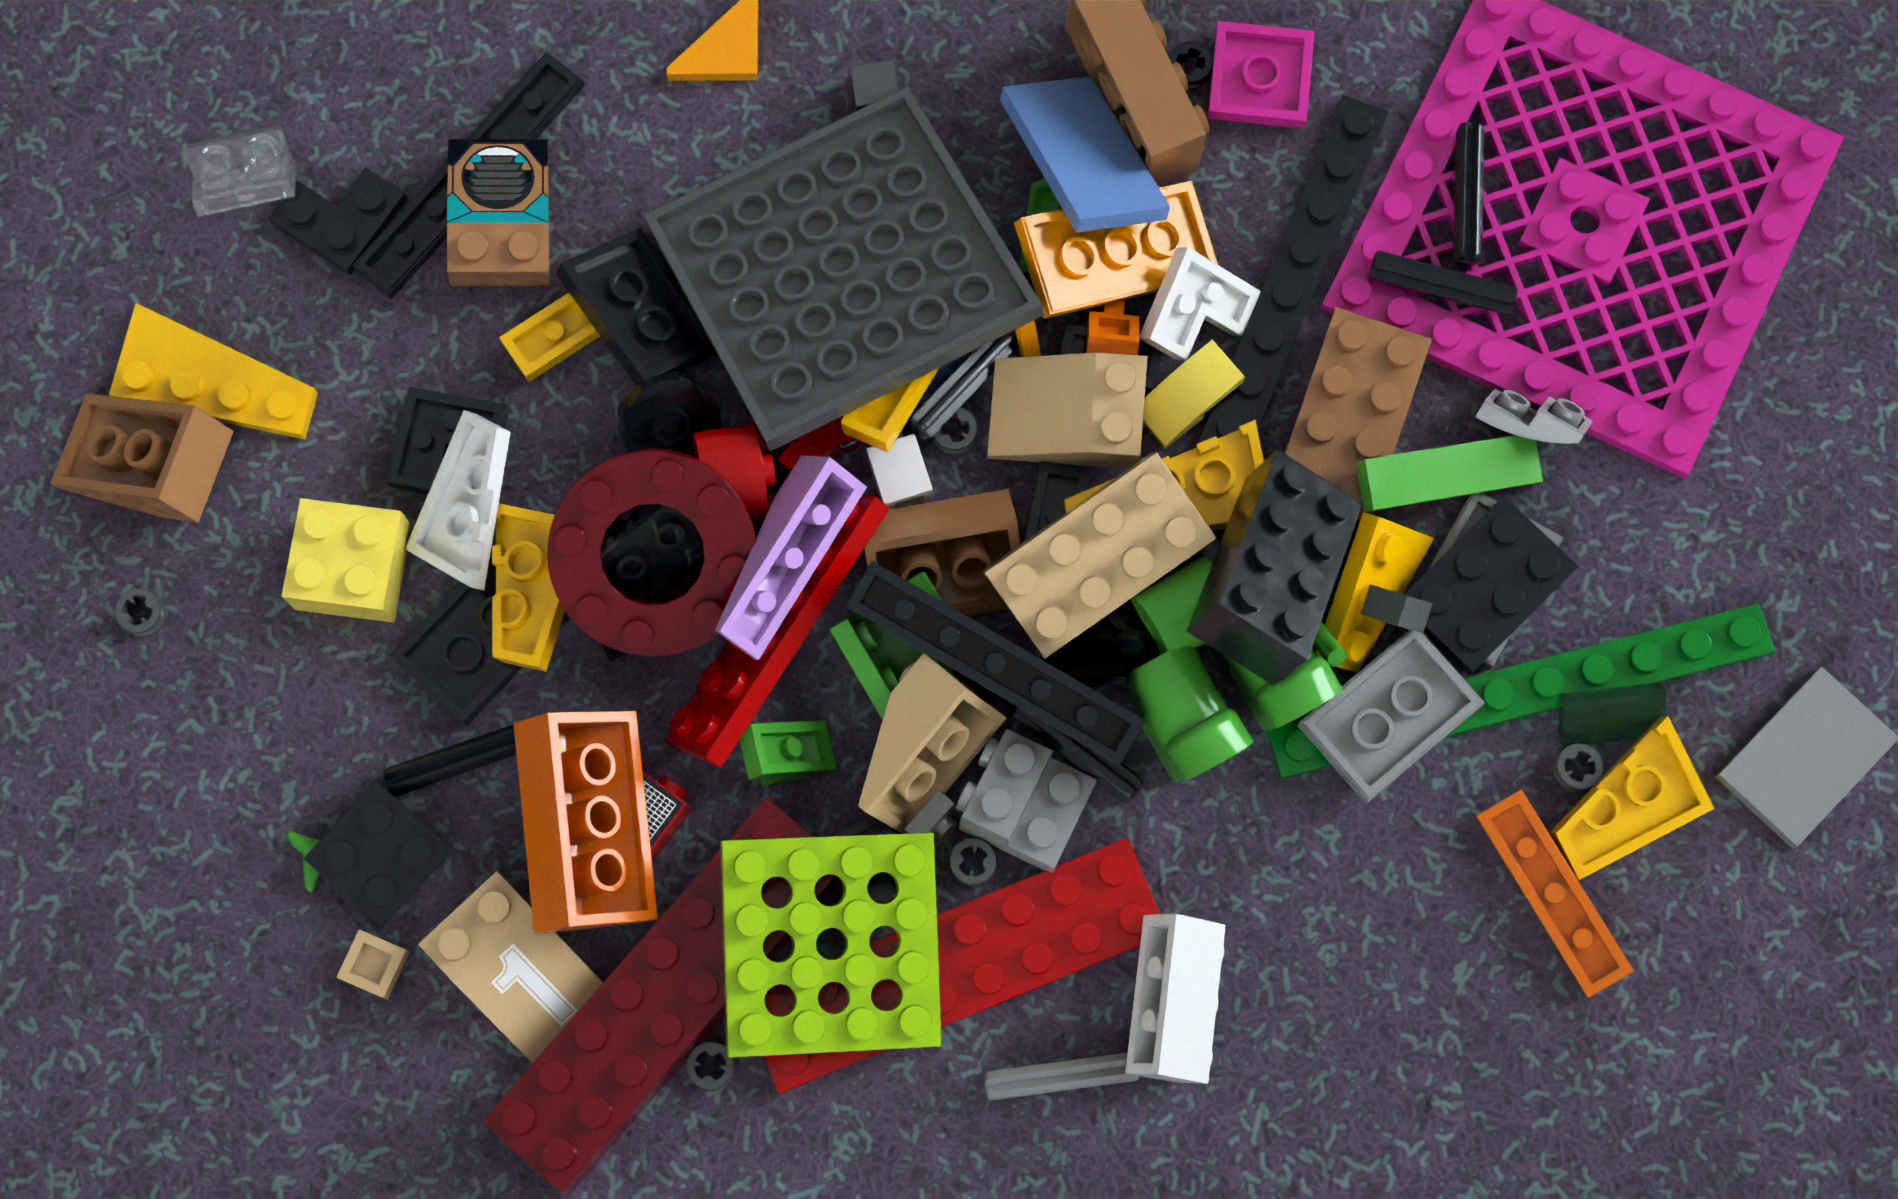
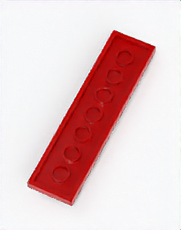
(1002, 947)

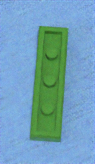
(1448, 472)

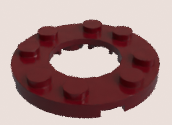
(594, 504)

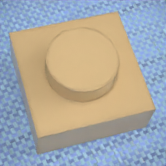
(373, 964)

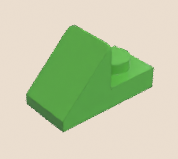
(787, 751)

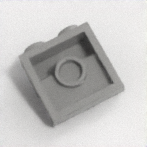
(1024, 800)

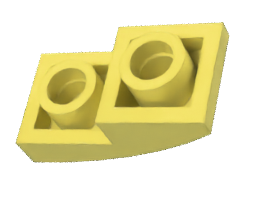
(1189, 393)

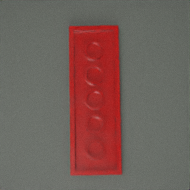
(736, 683)

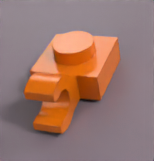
(1113, 331)

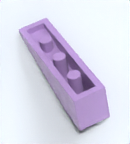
(788, 550)

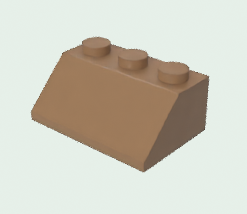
(951, 544)

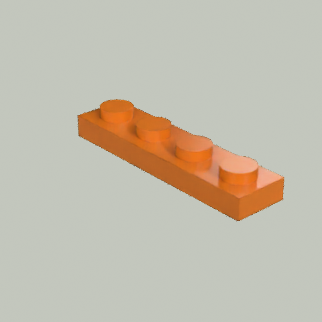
(1554, 894)

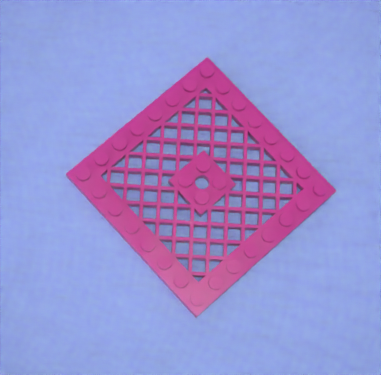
(1673, 91)

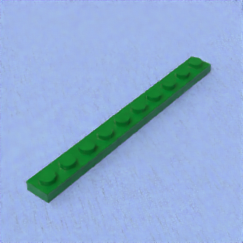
(1536, 685)

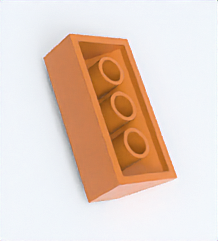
(585, 820)

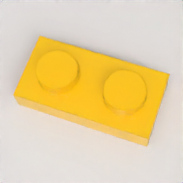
(549, 337)

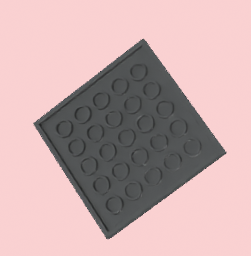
(842, 267)

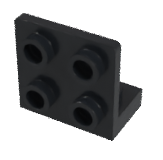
(652, 553)

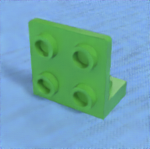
(876, 653)

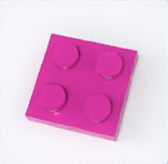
(1261, 74)

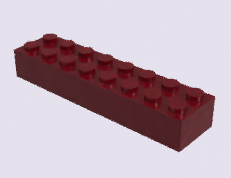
(636, 1025)

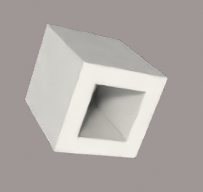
(900, 473)

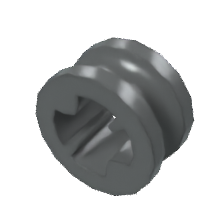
(944, 441)
(128, 623)
(1569, 754)
(988, 863)
(709, 1083)

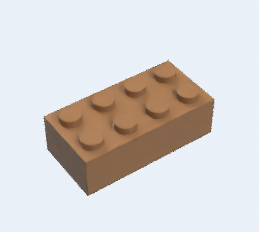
(1140, 83)
(1356, 398)

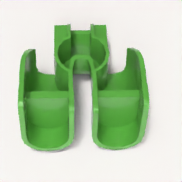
(1178, 698)

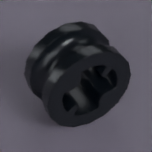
(1201, 53)

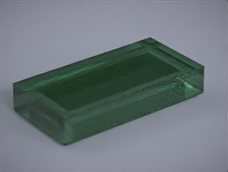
(1609, 713)

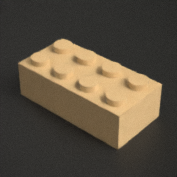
(1099, 554)

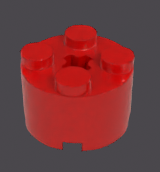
(738, 457)

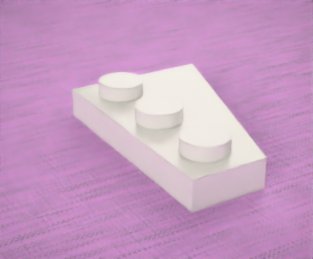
(463, 502)

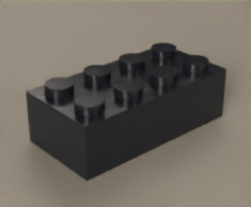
(1275, 568)

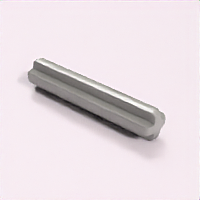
(1057, 1076)

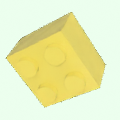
(347, 560)

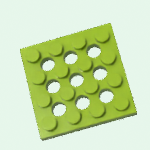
(912, 965)

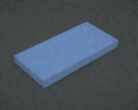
(1084, 154)

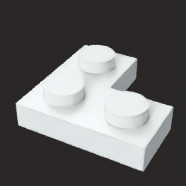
(1196, 292)

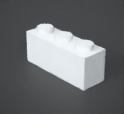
(1175, 998)

